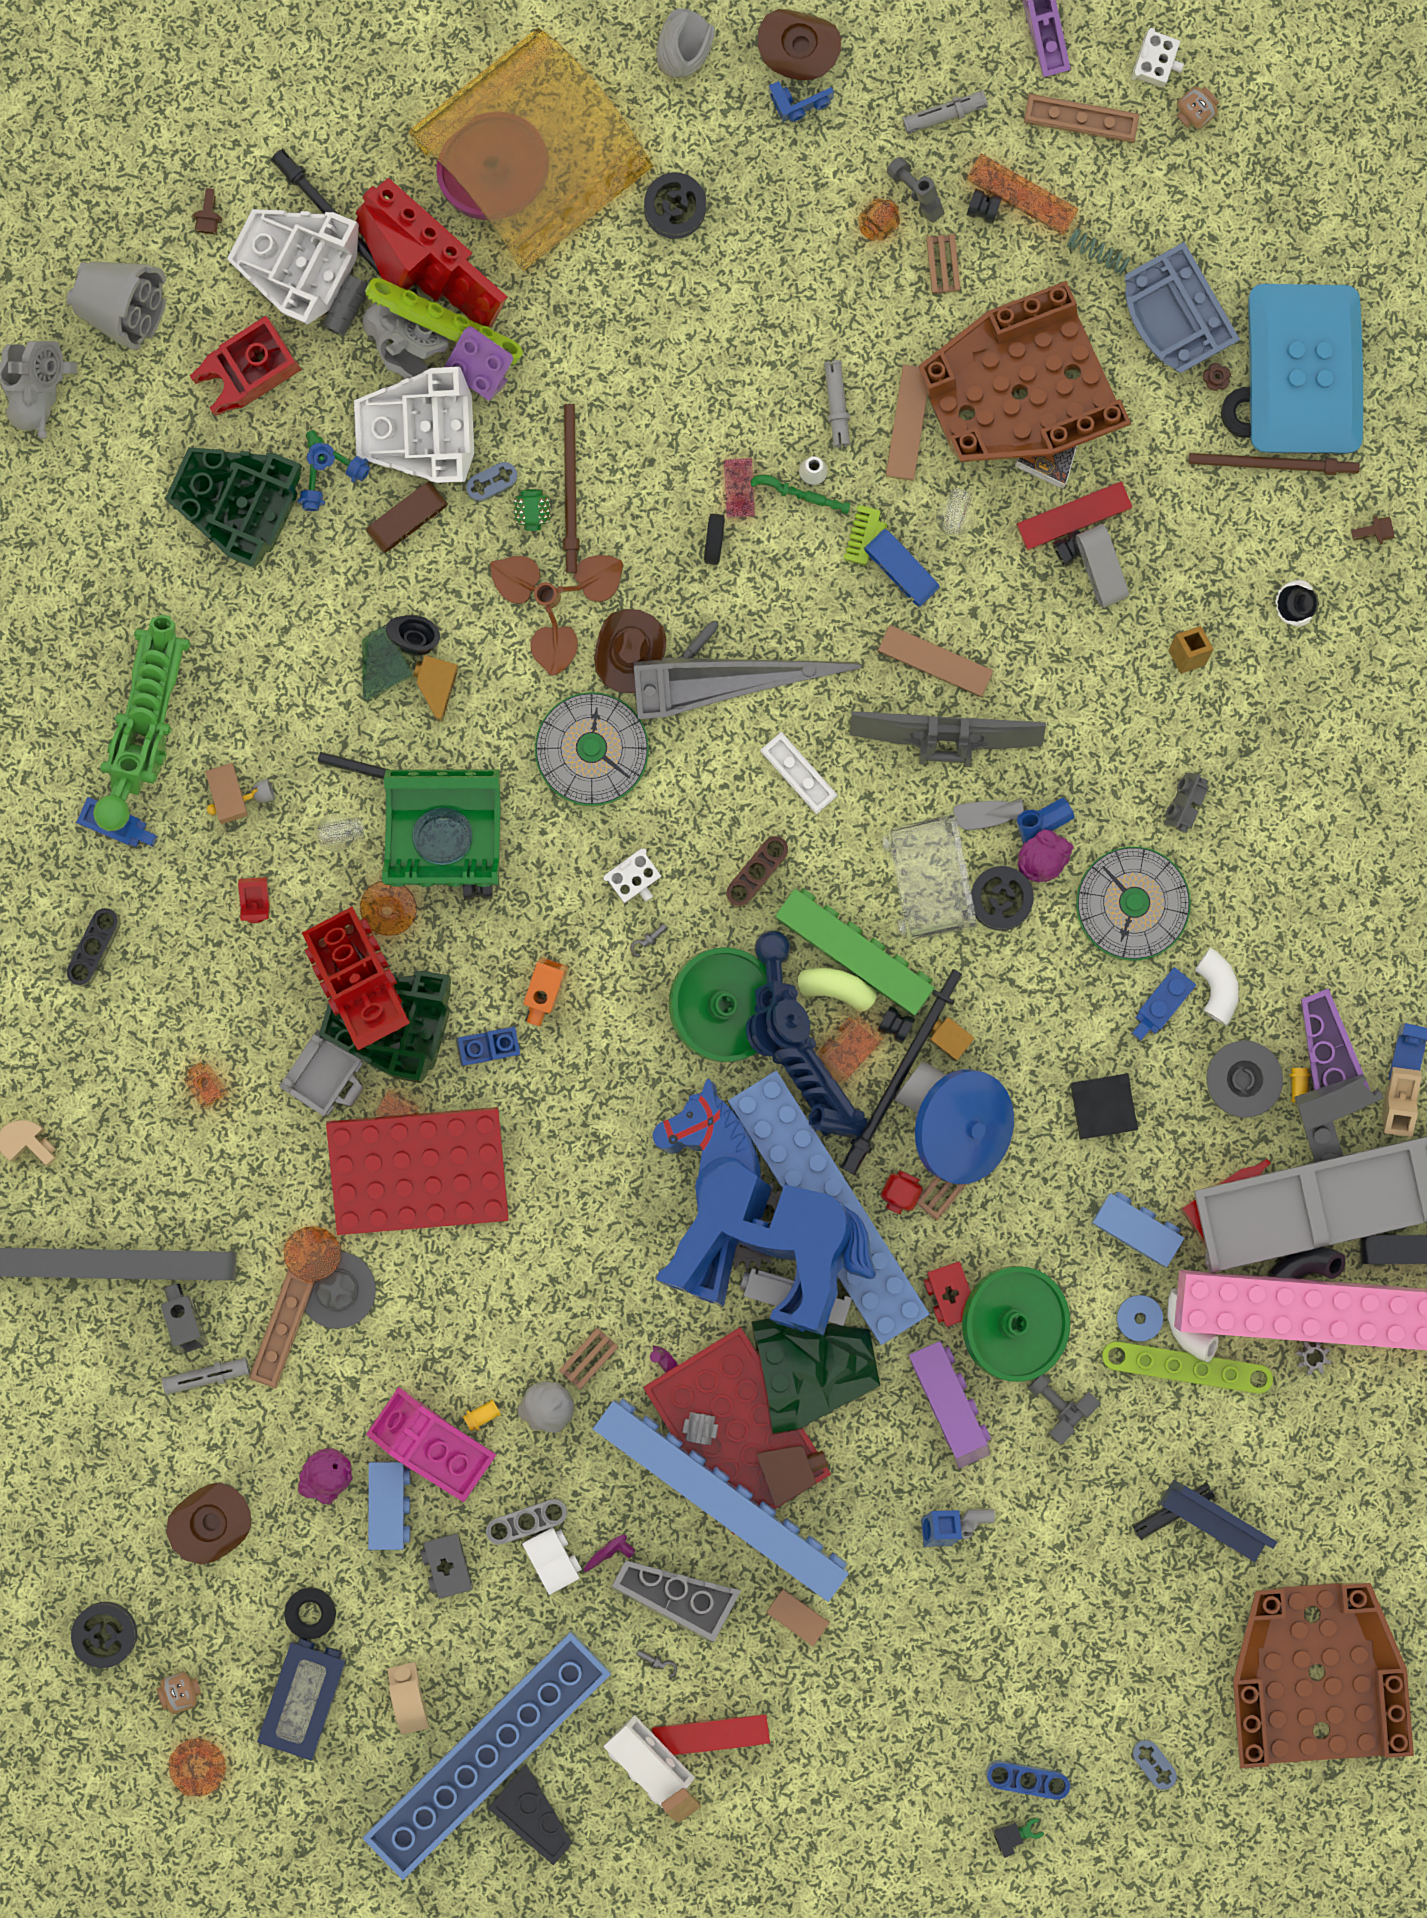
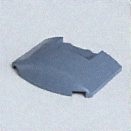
(1177, 310)

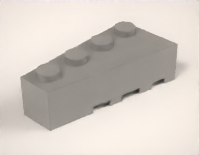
(678, 1598)

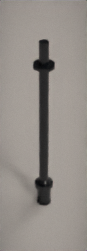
(296, 176)
(862, 1144)

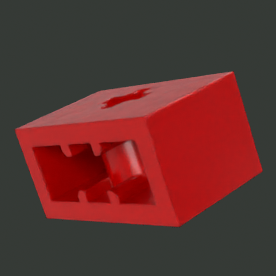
(954, 1277)

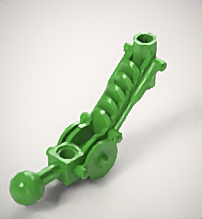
(152, 683)

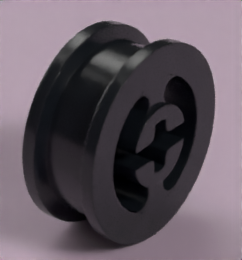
(661, 223)
(1005, 876)
(81, 1632)

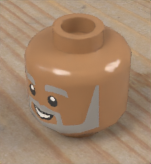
(1197, 107)
(178, 1692)

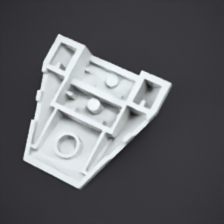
(297, 258)
(419, 426)

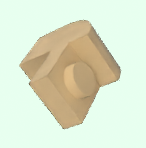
(1400, 1102)
(22, 1135)
(407, 1698)

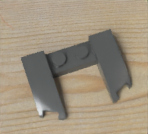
(1327, 1104)

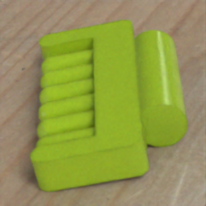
(873, 528)

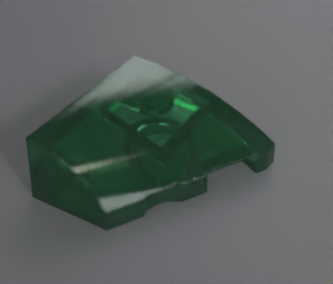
(381, 664)

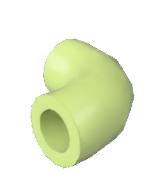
(837, 985)

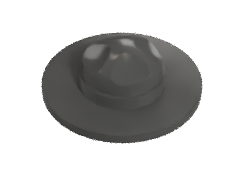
(1244, 1079)
(343, 1295)

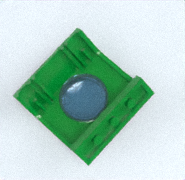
(442, 827)

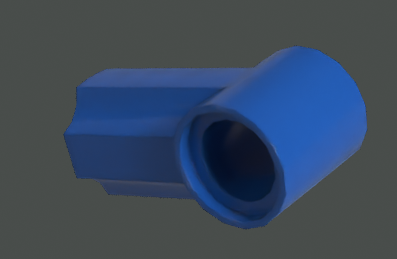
(1047, 818)

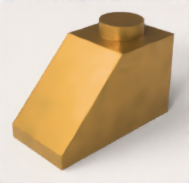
(436, 683)

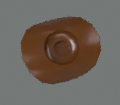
(798, 44)
(625, 639)
(209, 1523)

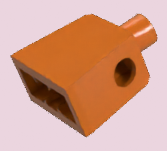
(548, 978)

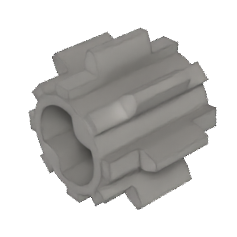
(1308, 1349)
(700, 1428)

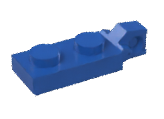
(129, 834)
(1163, 1003)

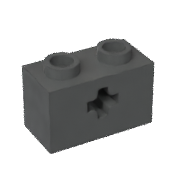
(459, 1577)

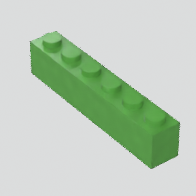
(854, 952)

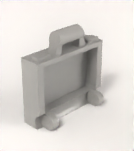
(322, 1075)

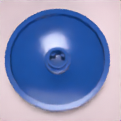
(964, 1126)

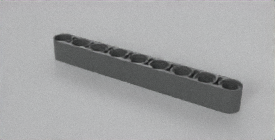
(118, 1264)

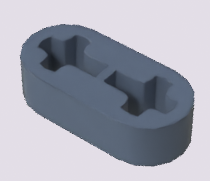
(495, 488)
(1159, 1759)

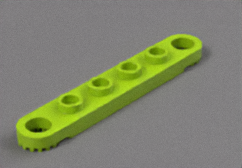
(433, 315)
(1186, 1367)

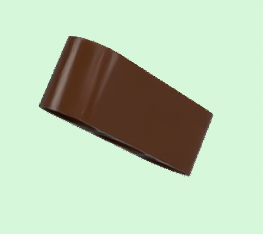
(406, 517)
(761, 858)

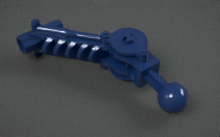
(783, 1032)

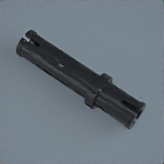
(1164, 1516)

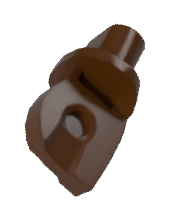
(207, 219)
(1381, 528)

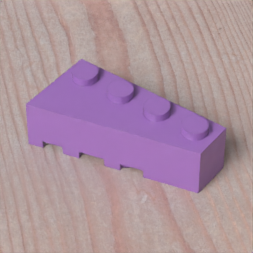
(1328, 1044)
(950, 1404)

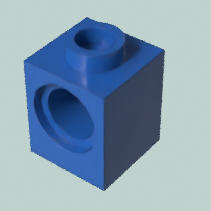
(941, 1528)

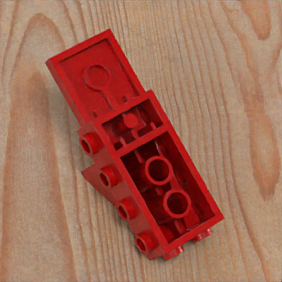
(413, 249)
(355, 977)

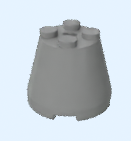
(119, 300)

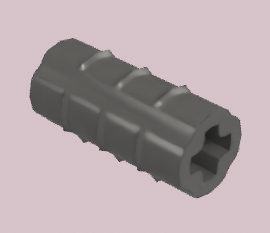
(345, 306)

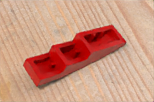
(714, 1734)

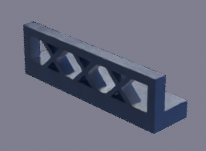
(1215, 1521)

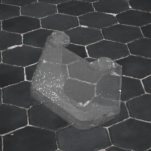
(931, 878)

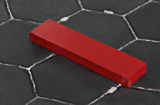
(1074, 515)

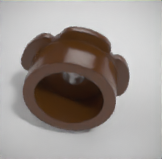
(1209, 377)

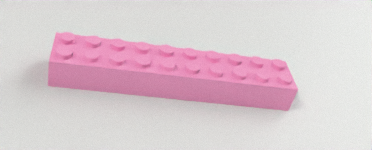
(1301, 1310)

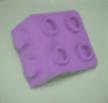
(481, 362)

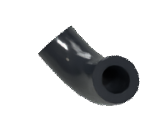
(1319, 1261)

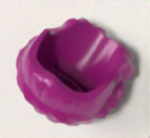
(1044, 856)
(321, 1480)

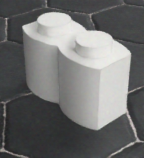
(551, 1559)

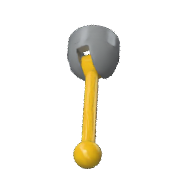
(261, 792)

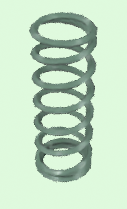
(1074, 237)

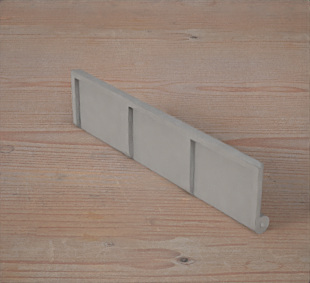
(1314, 1205)

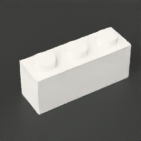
(648, 1761)

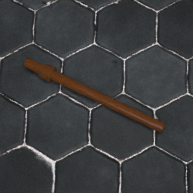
(1329, 466)
(571, 543)

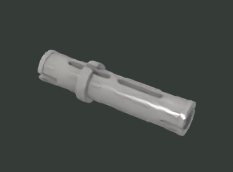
(956, 108)
(837, 406)
(239, 1368)

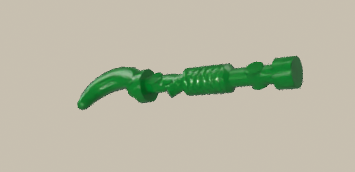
(808, 496)

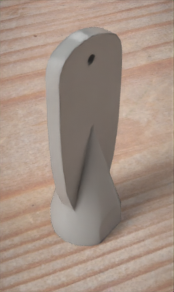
(987, 813)

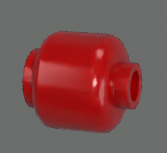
(901, 1192)

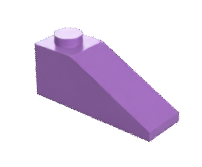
(1047, 35)

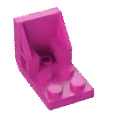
(430, 1445)

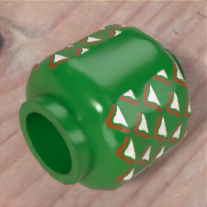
(532, 509)

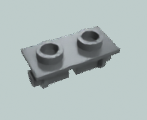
(1189, 789)

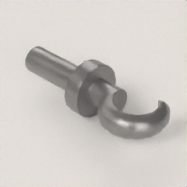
(649, 939)
(656, 1661)

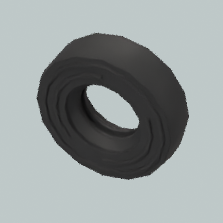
(1228, 412)
(714, 539)
(294, 1604)

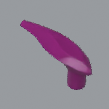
(663, 1358)
(608, 1550)

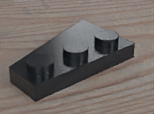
(531, 1816)

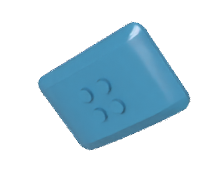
(1305, 368)

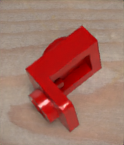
(254, 899)

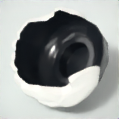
(1297, 603)

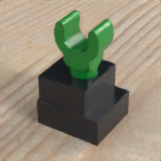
(1009, 1835)

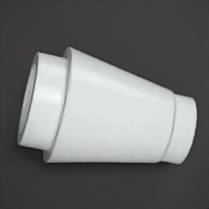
(810, 476)

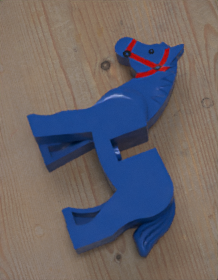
(730, 1207)

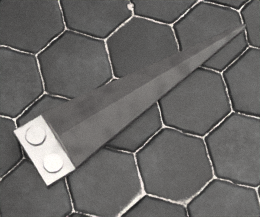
(689, 683)

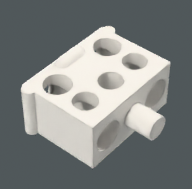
(1148, 58)
(627, 870)

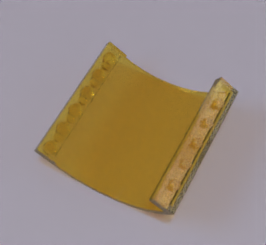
(534, 145)

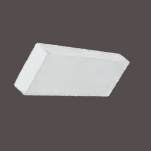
(798, 773)

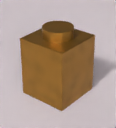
(1190, 649)
(950, 1038)

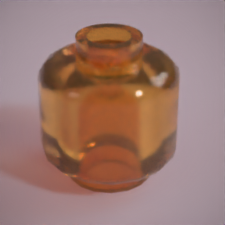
(879, 219)

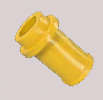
(1300, 1081)
(481, 1415)

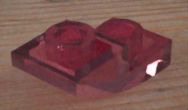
(738, 488)

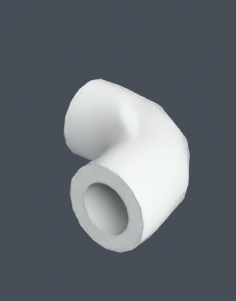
(1222, 986)
(1197, 1344)

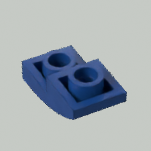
(488, 1046)

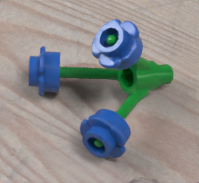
(321, 456)

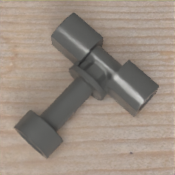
(923, 189)
(1069, 1413)

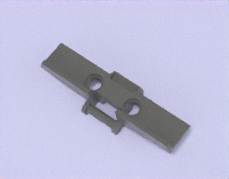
(967, 733)

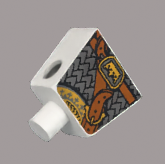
(1051, 468)

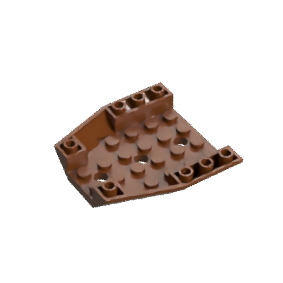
(1028, 349)
(1362, 1684)

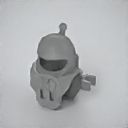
(409, 339)
(30, 382)

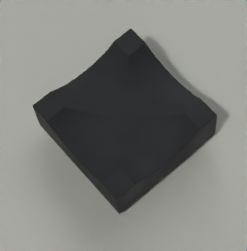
(1104, 1106)

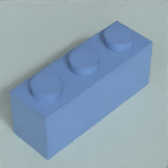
(1138, 1229)
(388, 1505)

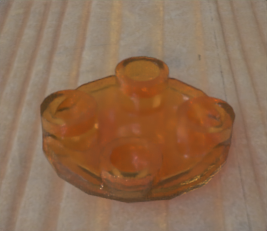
(312, 1253)
(197, 1767)

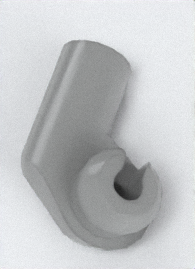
(973, 1518)

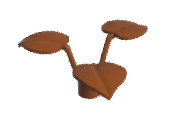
(516, 578)

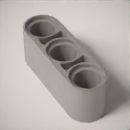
(1102, 566)
(515, 1531)

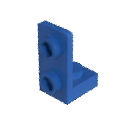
(782, 99)
(1409, 1047)

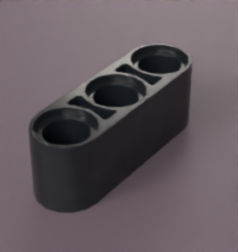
(81, 955)
(1393, 1249)

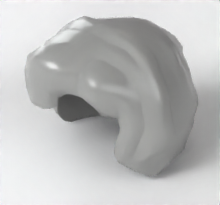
(546, 1407)

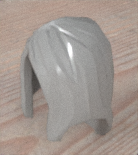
(683, 43)

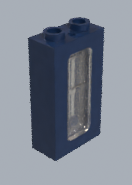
(302, 1699)

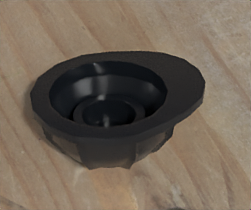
(413, 634)

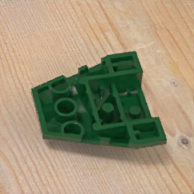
(236, 499)
(413, 1048)
(812, 1372)

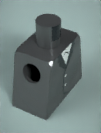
(187, 1331)

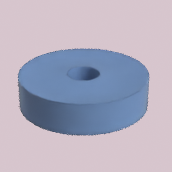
(1151, 1311)

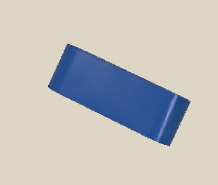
(901, 567)
(1039, 1788)

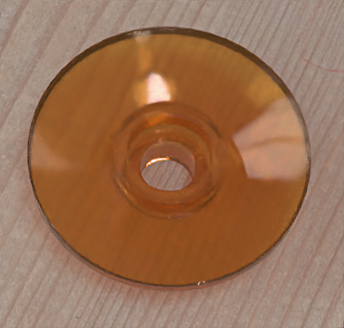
(398, 899)

